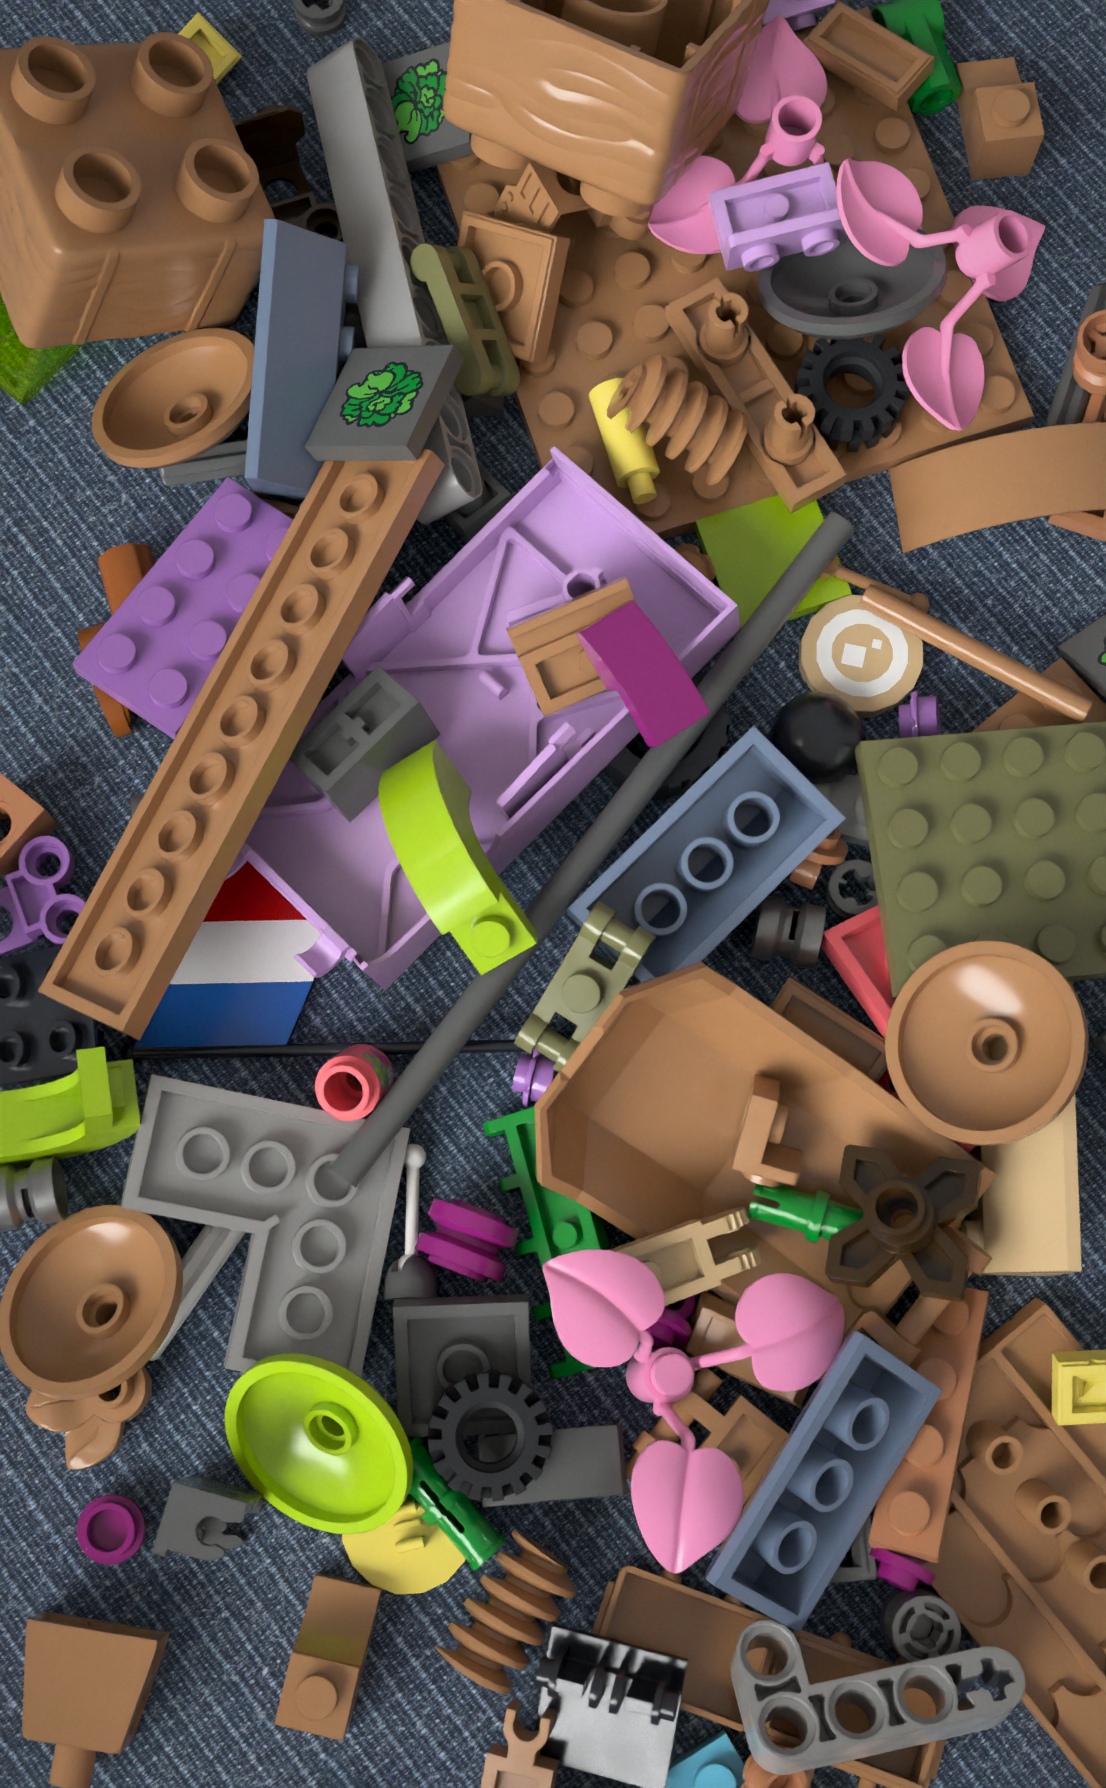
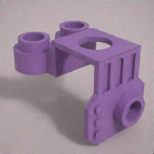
(35, 898)

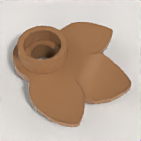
(91, 1424)

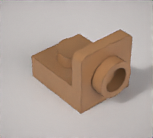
(761, 1124)

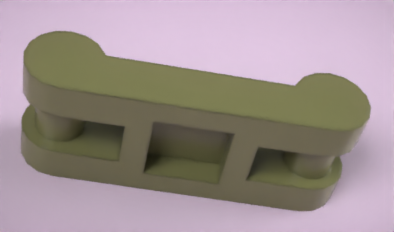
(468, 319)
(584, 984)

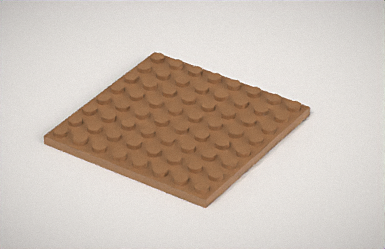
(617, 299)

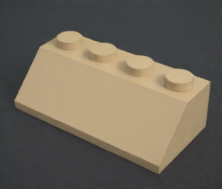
(1032, 1206)

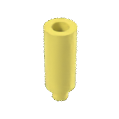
(629, 455)

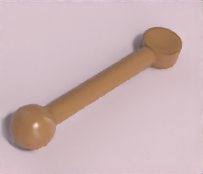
(917, 600)

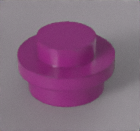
(111, 1529)

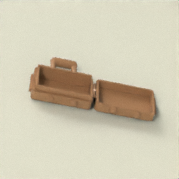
(706, 1631)

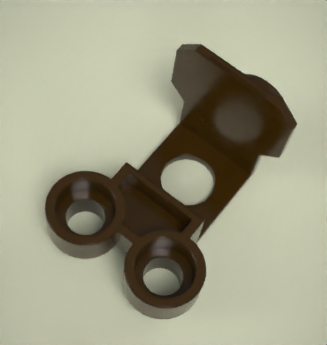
(271, 143)

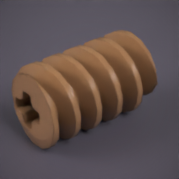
(682, 414)
(509, 1615)

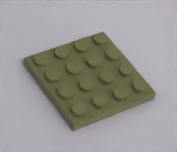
(989, 843)

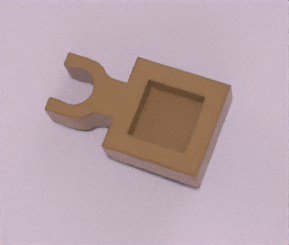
(521, 1761)

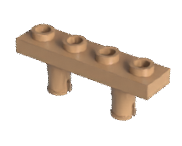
(742, 372)

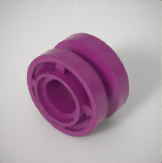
(467, 1240)

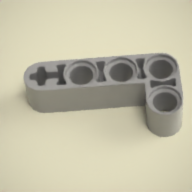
(874, 1692)

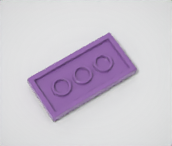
(185, 608)

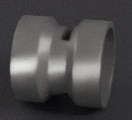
(773, 930)
(32, 1193)
(912, 1616)

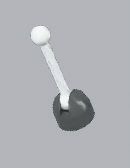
(411, 1274)

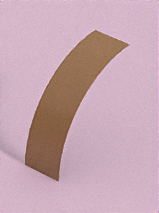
(1000, 482)

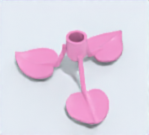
(781, 87)
(992, 248)
(600, 1309)

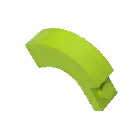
(441, 856)
(70, 1114)

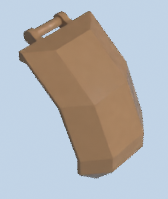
(652, 1117)

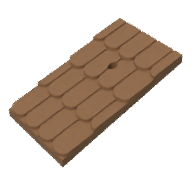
(1030, 1536)

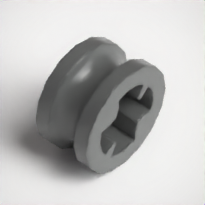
(318, 21)
(861, 872)

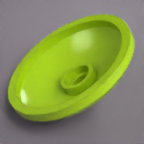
(319, 1443)

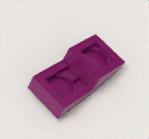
(644, 671)

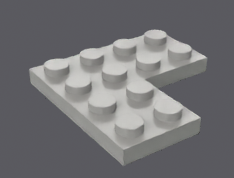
(268, 1174)

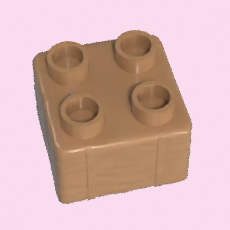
(600, 87)
(122, 193)

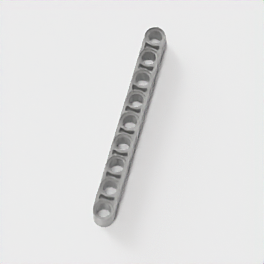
(380, 233)

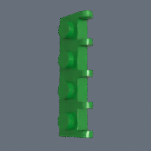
(555, 1220)

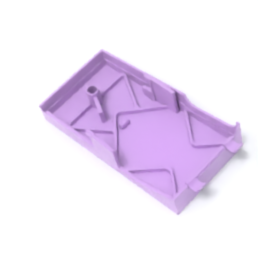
(459, 663)

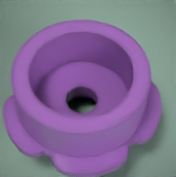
(920, 716)
(533, 1076)

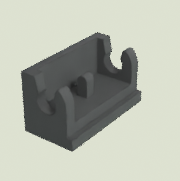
(362, 739)
(200, 1514)

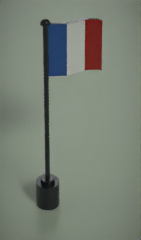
(245, 989)

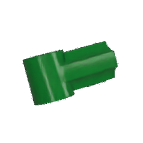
(923, 26)

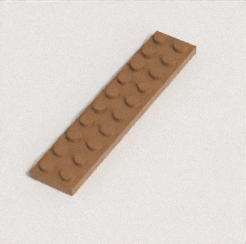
(237, 740)

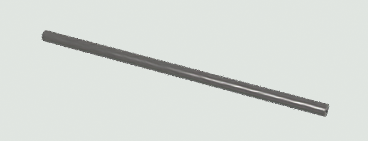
(590, 853)

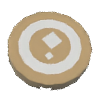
(859, 657)

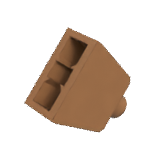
(86, 1688)

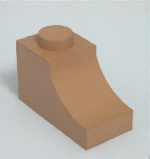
(998, 118)
(329, 1657)

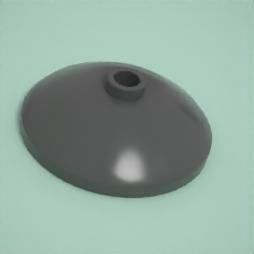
(848, 293)

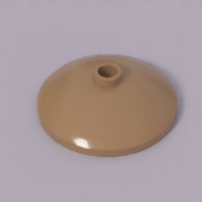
(176, 399)
(944, 1035)
(70, 1285)

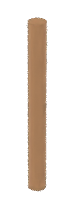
(976, 653)

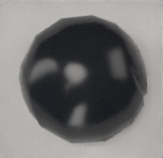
(818, 735)

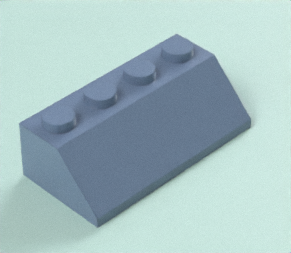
(296, 354)
(713, 855)
(823, 1482)

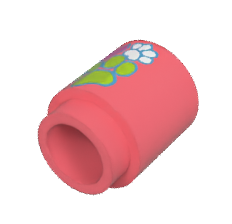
(339, 1091)

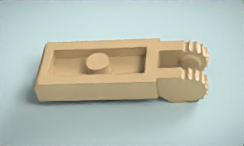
(683, 1257)

